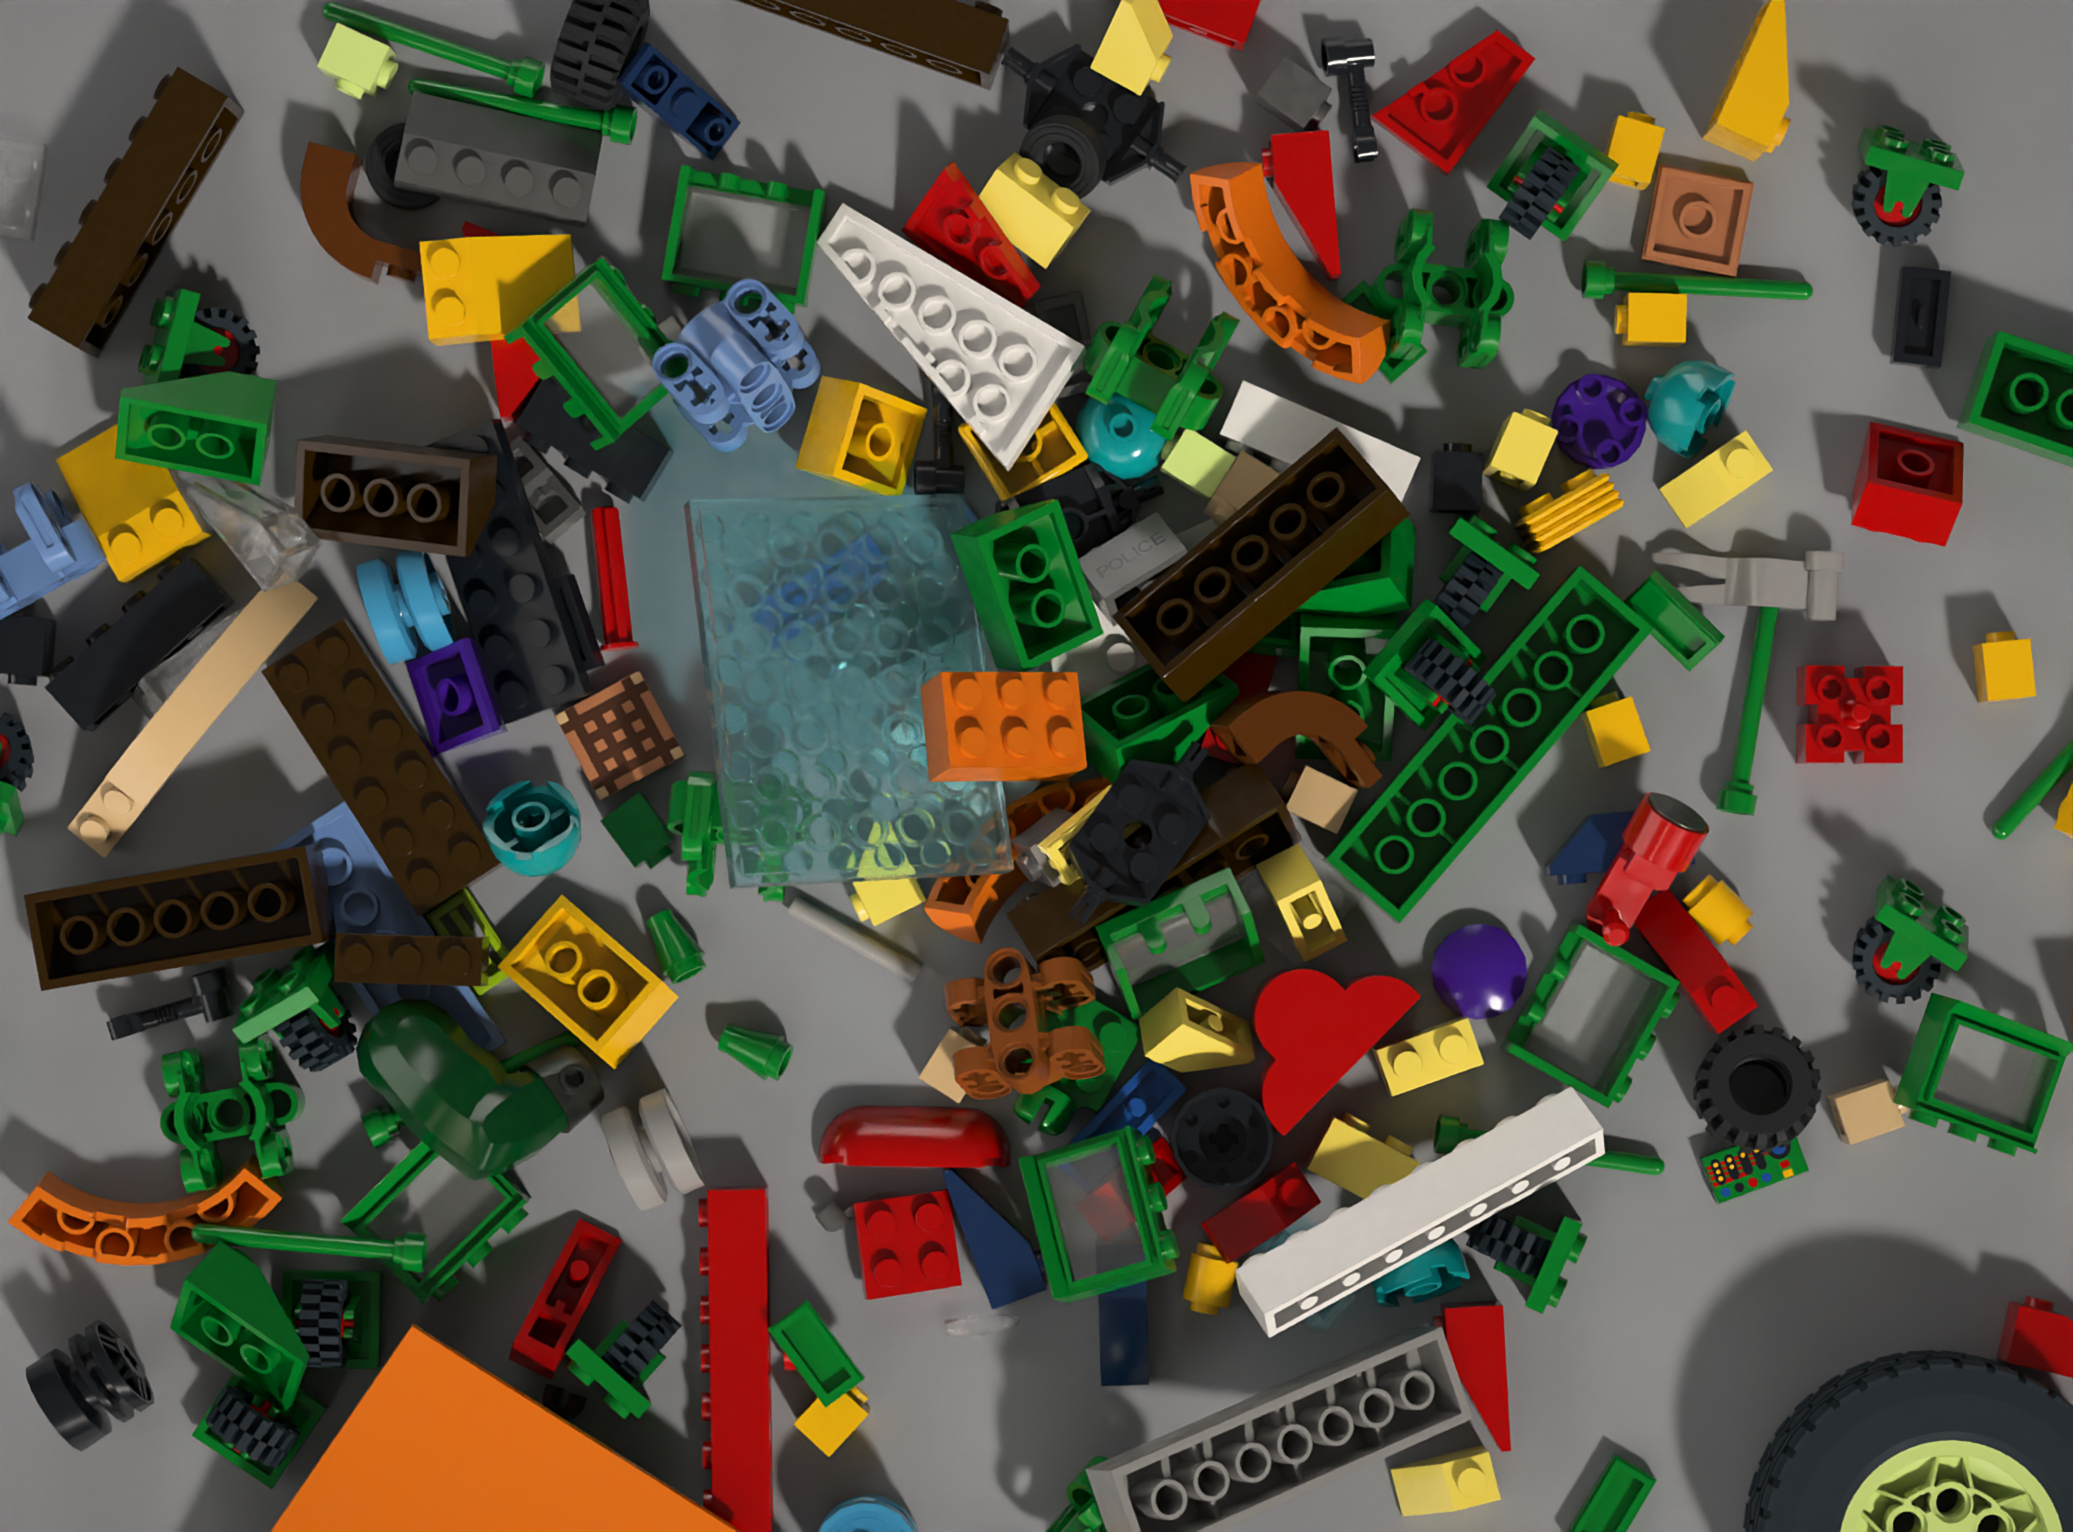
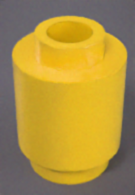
(1719, 911)
(1209, 1280)

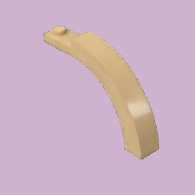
(189, 714)

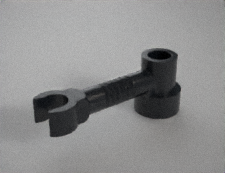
(1350, 59)
(940, 474)
(208, 997)

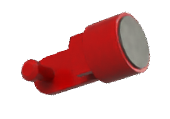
(1655, 848)

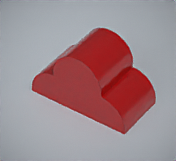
(1318, 1033)

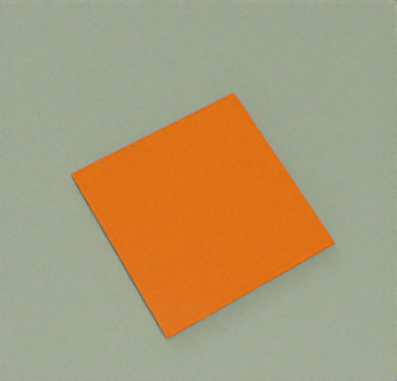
(466, 1452)

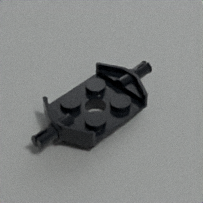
(1068, 85)
(1096, 498)
(1146, 794)

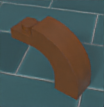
(327, 202)
(1267, 718)

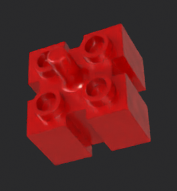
(1849, 714)

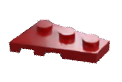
(1455, 104)
(963, 234)

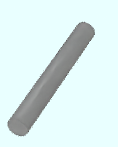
(854, 939)

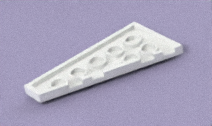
(974, 346)

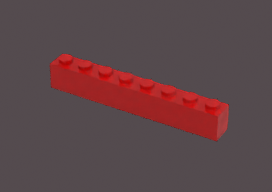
(737, 1356)

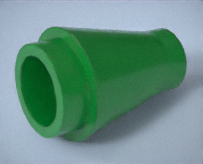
(675, 948)
(758, 1051)

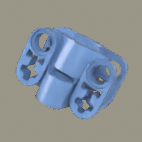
(738, 367)
(53, 556)

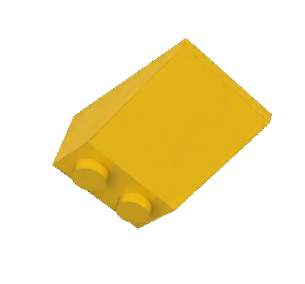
(1757, 92)
(489, 284)
(131, 507)
(588, 981)

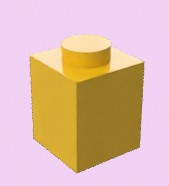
(1635, 147)
(1652, 320)
(2003, 668)
(1614, 729)
(833, 1424)

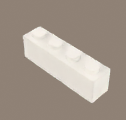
(1285, 431)

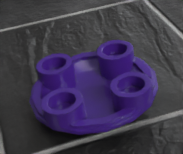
(1599, 421)
(1479, 971)

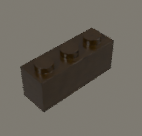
(411, 959)

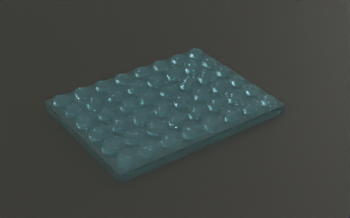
(813, 672)

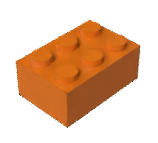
(1003, 726)

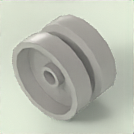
(646, 1153)

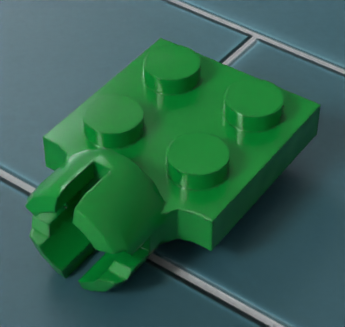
(1066, 1095)

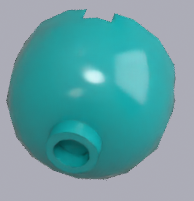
(1688, 403)
(1119, 437)
(533, 828)
(1424, 1276)

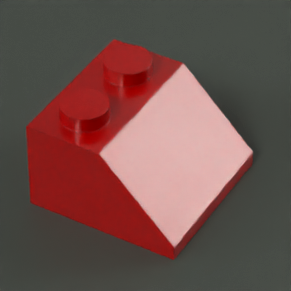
(1908, 484)

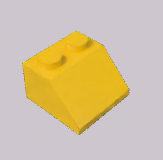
(861, 437)

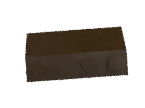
(394, 493)

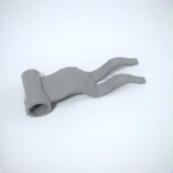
(1765, 581)

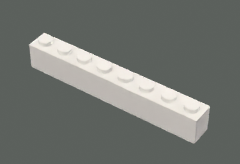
(1419, 1211)

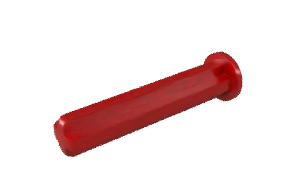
(611, 579)

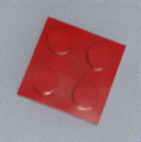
(906, 1244)

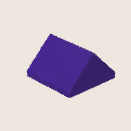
(455, 696)

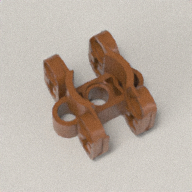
(1063, 1052)

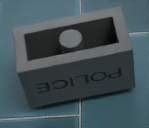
(1130, 563)

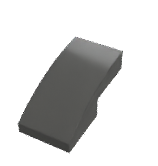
(1068, 316)
(550, 501)

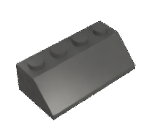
(498, 160)

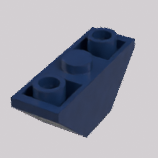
(677, 102)
(1590, 848)

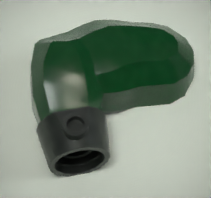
(463, 1098)

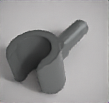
(835, 1218)

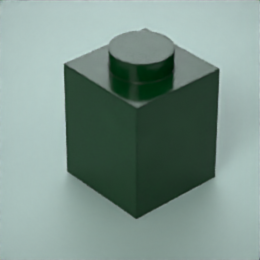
(640, 832)

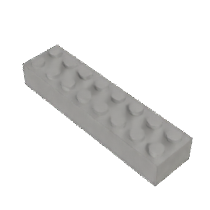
(1285, 1439)

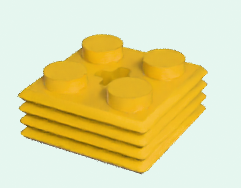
(1053, 455)
(1552, 520)

